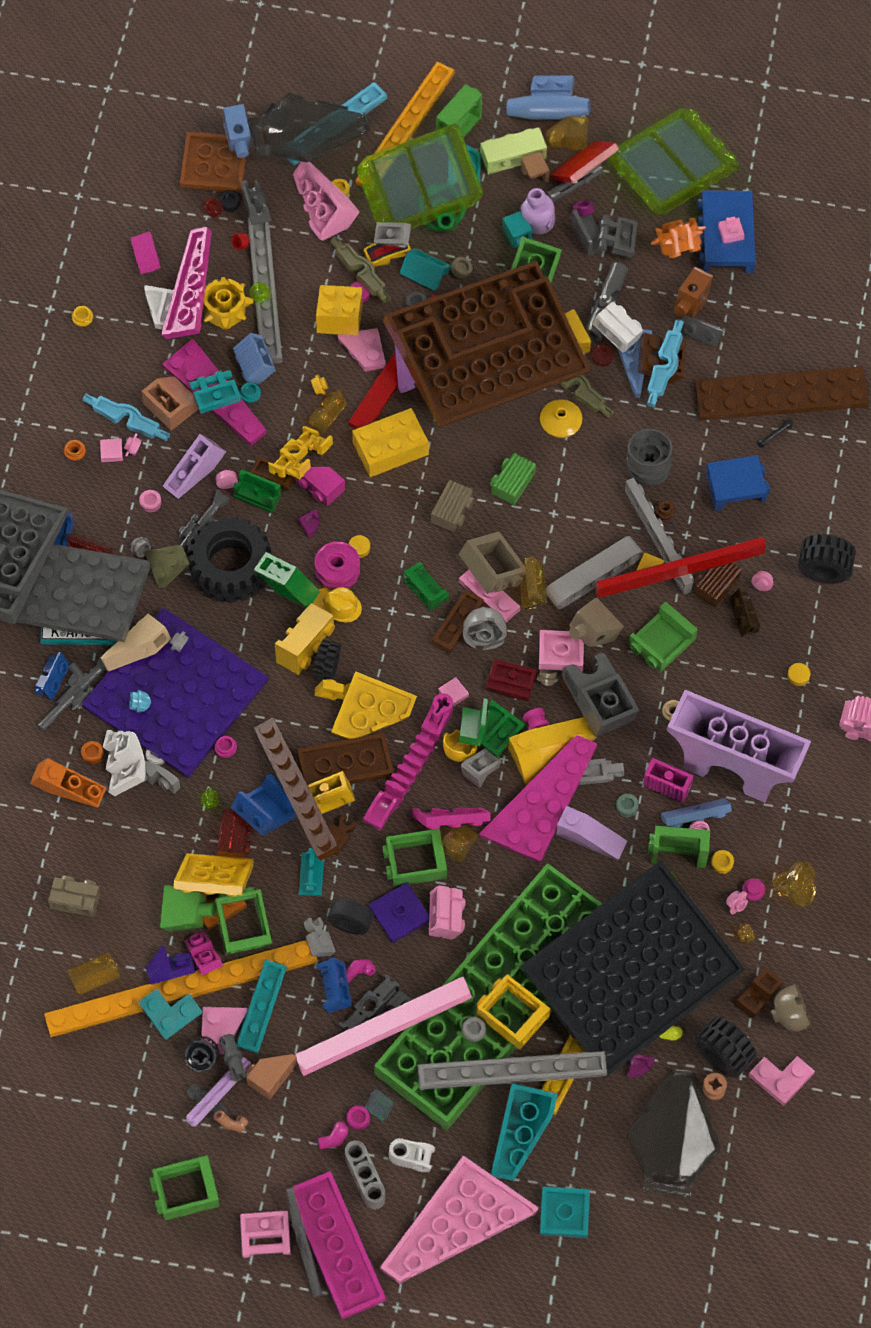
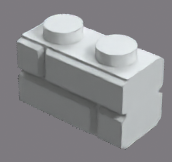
(618, 326)

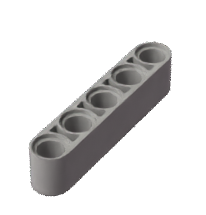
(600, 567)

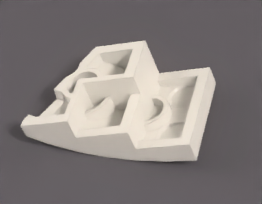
(124, 761)

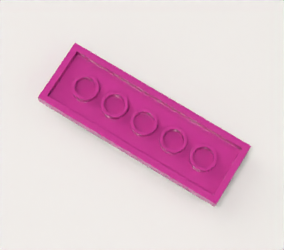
(337, 1246)

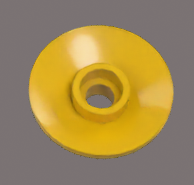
(561, 426)

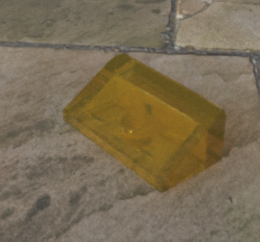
(93, 973)

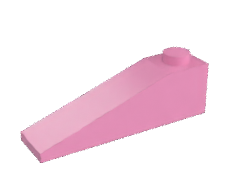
(327, 206)

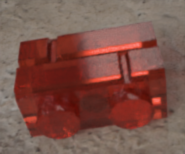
(234, 835)

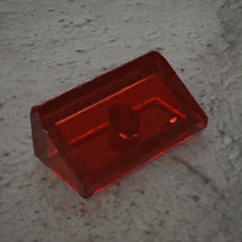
(81, 542)

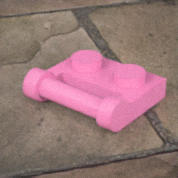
(265, 1226)

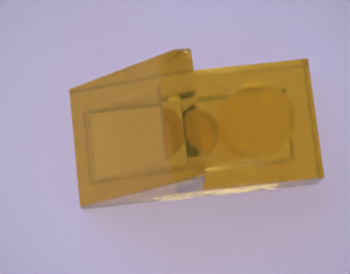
(459, 842)

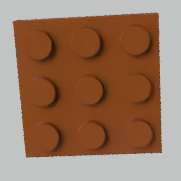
(211, 164)

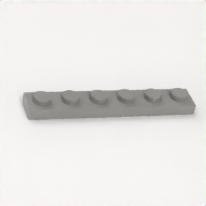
(656, 531)

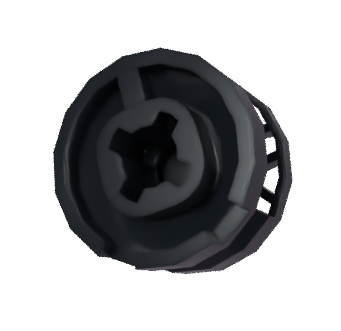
(201, 1054)

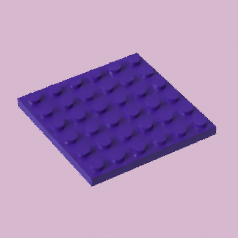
(191, 695)

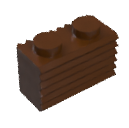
(716, 583)

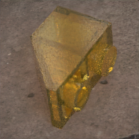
(568, 133)

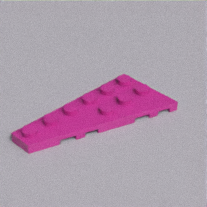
(533, 815)

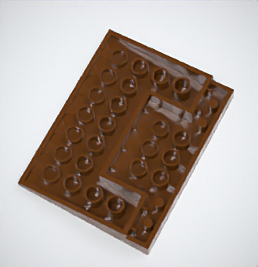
(487, 343)

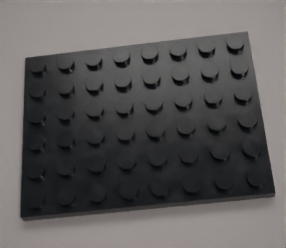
(632, 967)

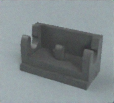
(255, 203)

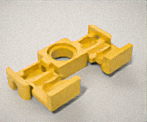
(289, 462)

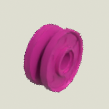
(337, 554)

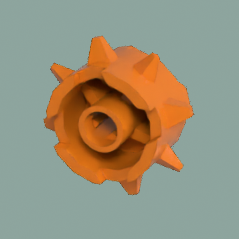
(679, 237)

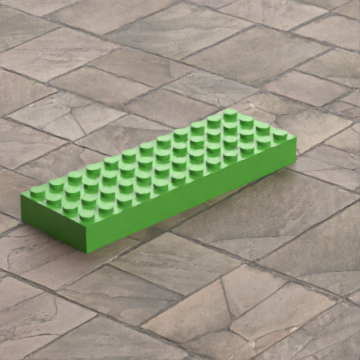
(531, 923)

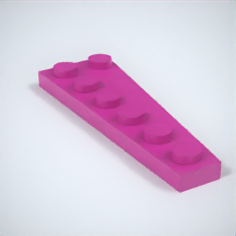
(188, 295)
(192, 363)

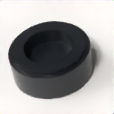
(230, 200)

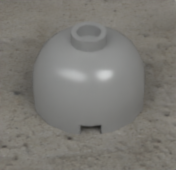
(485, 628)

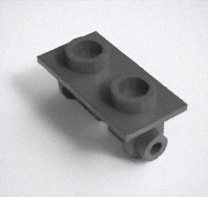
(701, 331)

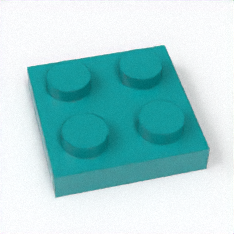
(564, 1212)

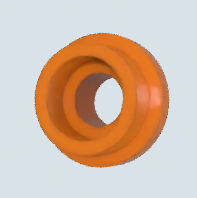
(74, 445)

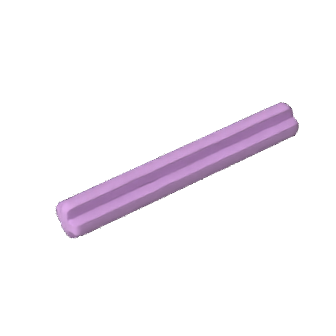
(213, 1096)

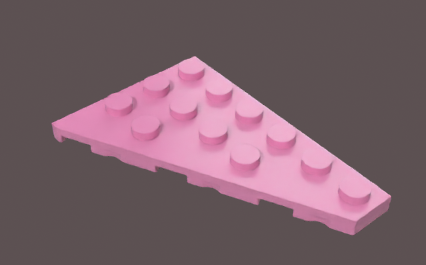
(459, 1215)

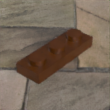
(452, 627)

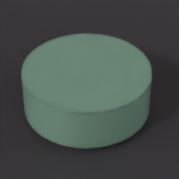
(627, 805)

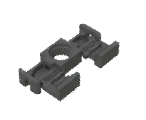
(387, 994)

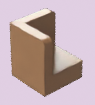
(535, 166)

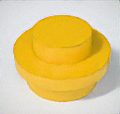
(82, 316)
(319, 385)

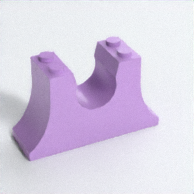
(736, 741)

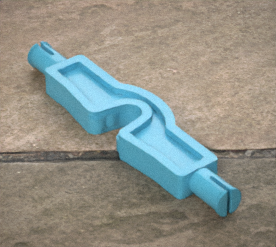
(662, 373)
(136, 422)

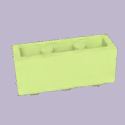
(508, 150)

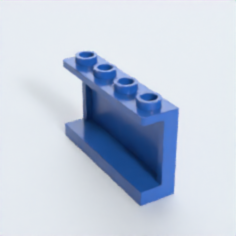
(716, 207)

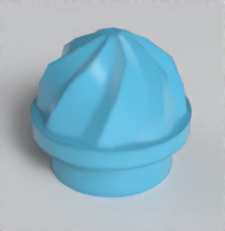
(139, 701)

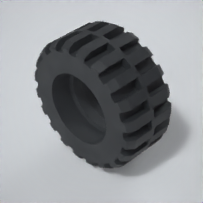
(222, 535)

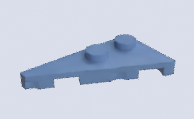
(630, 361)

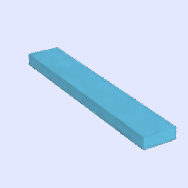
(362, 102)

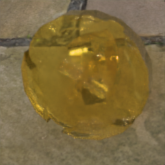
(799, 884)

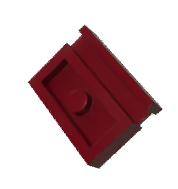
(511, 680)

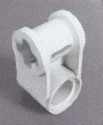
(413, 1155)

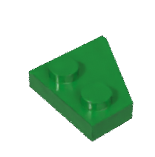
(498, 729)

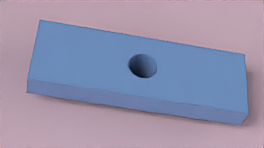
(714, 809)

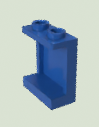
(736, 481)
(265, 806)

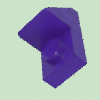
(164, 968)

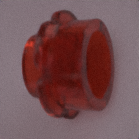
(213, 211)

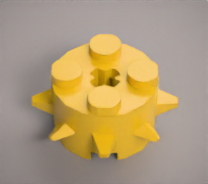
(225, 303)

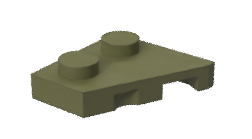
(167, 563)

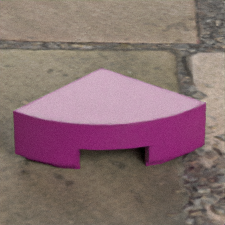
(309, 522)
(640, 1065)

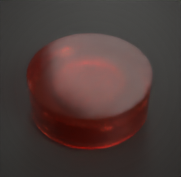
(602, 355)

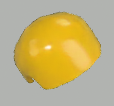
(457, 751)

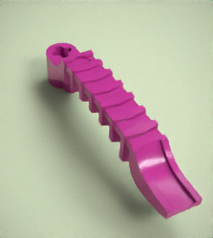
(395, 790)

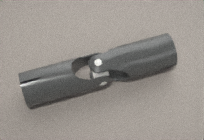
(610, 292)

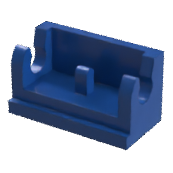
(335, 985)

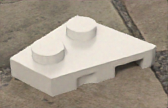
(159, 303)

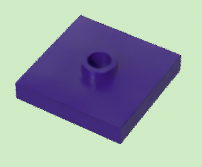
(399, 912)

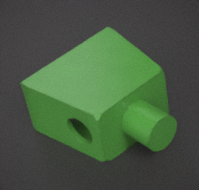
(184, 910)

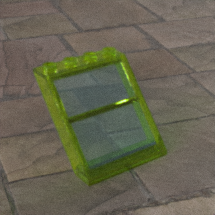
(673, 160)
(420, 178)

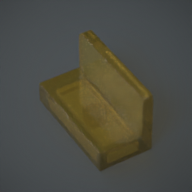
(533, 585)

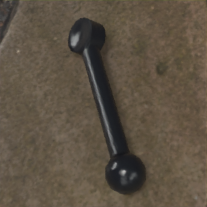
(787, 425)

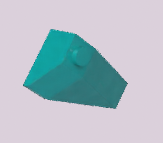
(523, 1123)

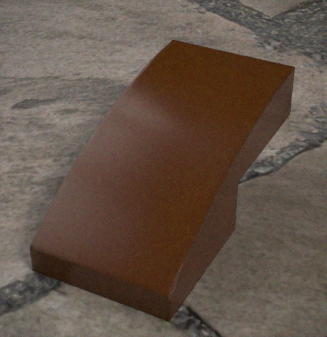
(759, 993)

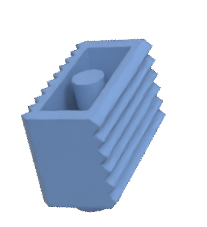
(254, 359)

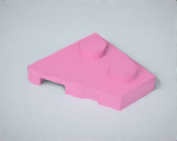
(365, 349)

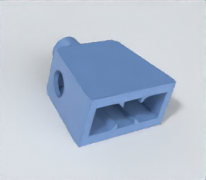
(237, 129)

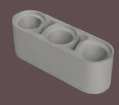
(361, 1164)

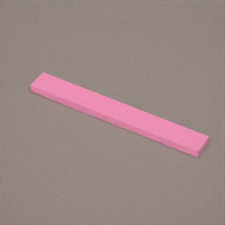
(383, 1026)

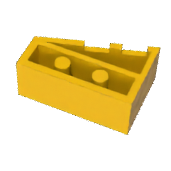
(304, 639)

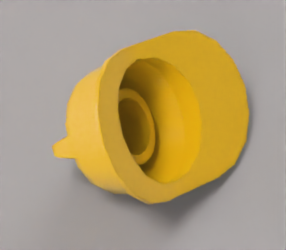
(340, 603)

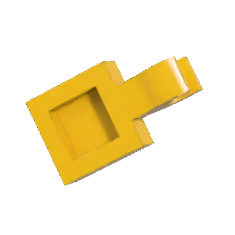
(331, 690)

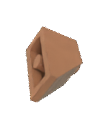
(270, 1074)

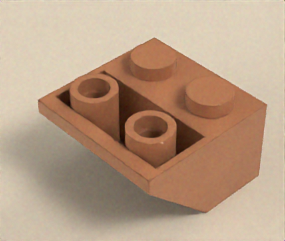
(169, 401)

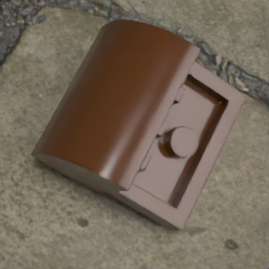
(649, 356)

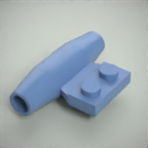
(549, 100)

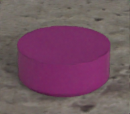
(584, 207)

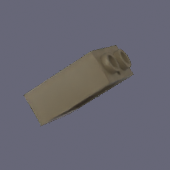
(473, 557)

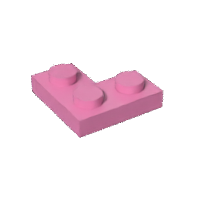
(781, 1084)

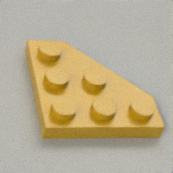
(371, 707)

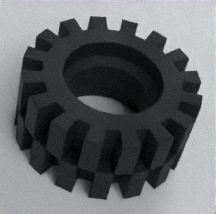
(327, 660)

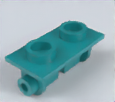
(311, 874)

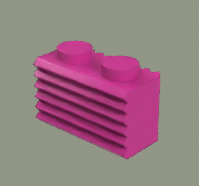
(668, 780)

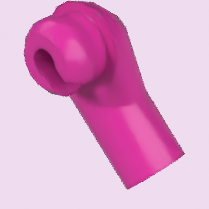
(360, 967)
(336, 1138)

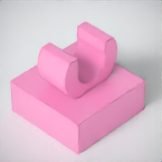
(731, 230)

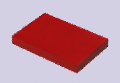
(584, 161)

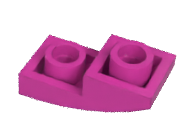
(145, 252)
(203, 952)

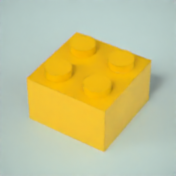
(339, 310)

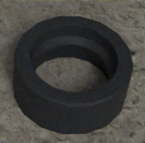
(350, 916)

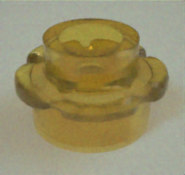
(745, 933)

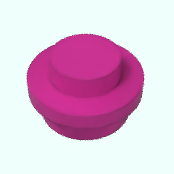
(225, 747)
(754, 888)

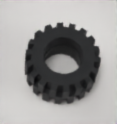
(826, 558)
(725, 1047)

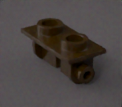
(740, 604)

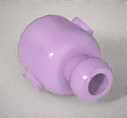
(538, 211)

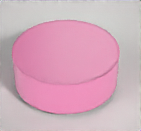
(226, 479)
(150, 501)

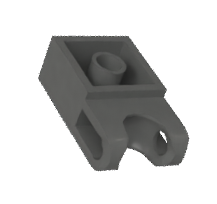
(601, 695)

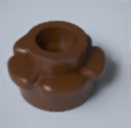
(665, 515)

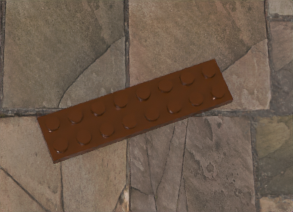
(781, 393)

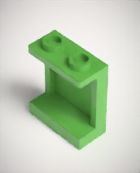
(663, 638)
(680, 842)

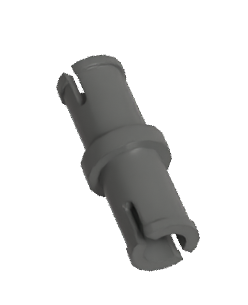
(233, 1057)

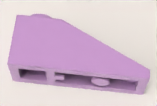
(194, 466)
(590, 834)

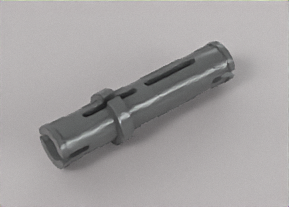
(556, 192)

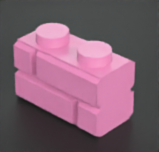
(446, 912)

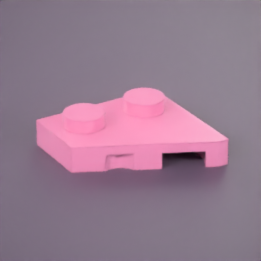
(221, 1021)

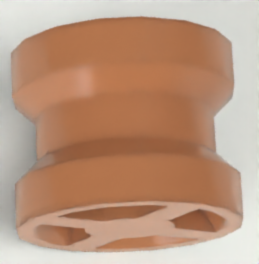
(714, 1092)

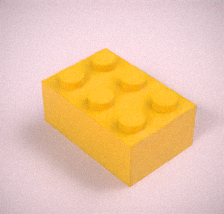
(390, 442)

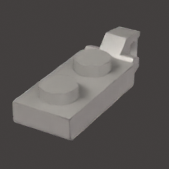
(601, 772)

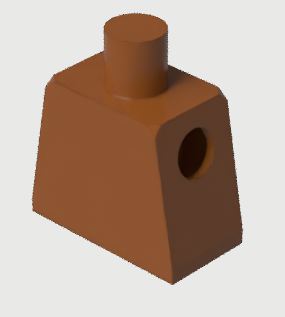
(690, 302)

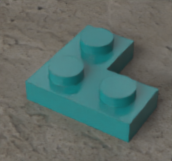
(166, 1018)

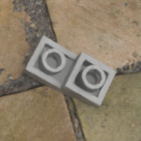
(164, 777)

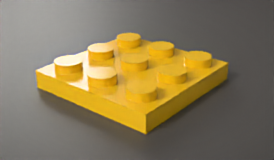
(213, 874)

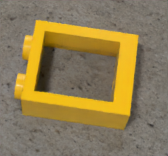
(540, 1015)

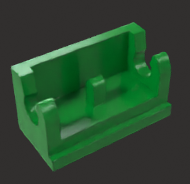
(257, 491)
(425, 586)

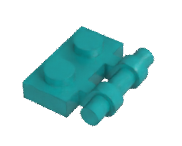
(215, 396)

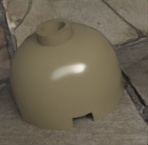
(791, 1010)

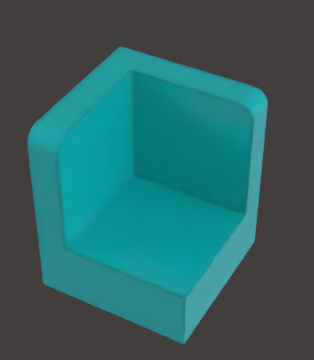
(515, 228)

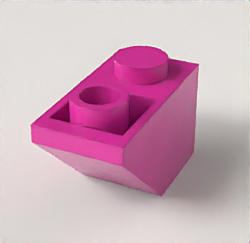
(323, 484)

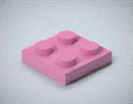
(559, 650)

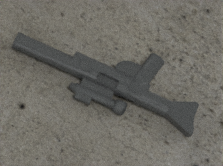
(191, 528)
(75, 694)
(299, 1228)

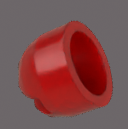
(240, 241)

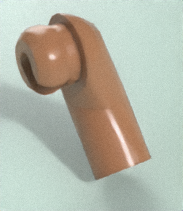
(228, 1123)

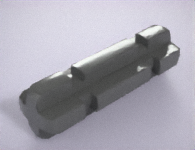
(195, 1093)

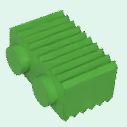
(513, 478)

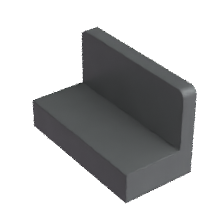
(586, 231)

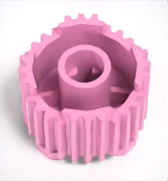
(857, 718)

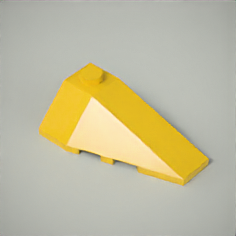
(539, 746)

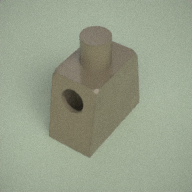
(595, 624)

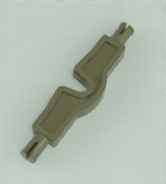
(355, 262)
(588, 395)

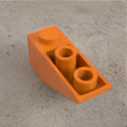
(67, 783)

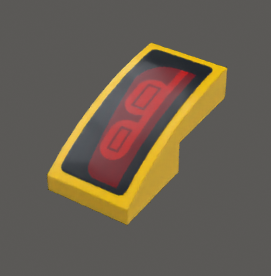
(382, 254)

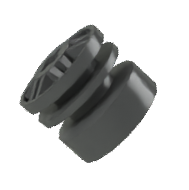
(649, 457)

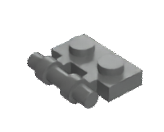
(624, 235)

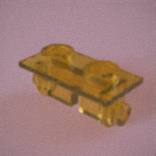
(332, 406)

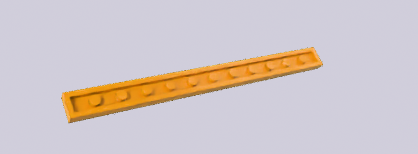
(173, 990)

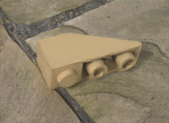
(141, 641)

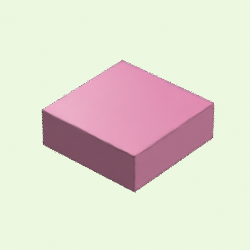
(111, 450)
(455, 690)

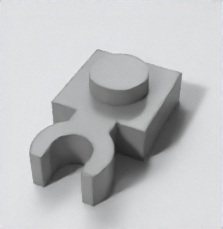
(319, 941)

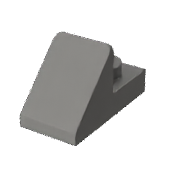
(392, 234)
(479, 766)

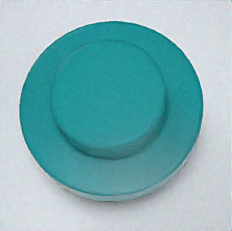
(250, 392)

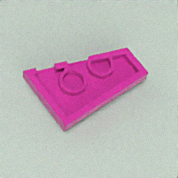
(458, 816)

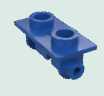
(56, 669)

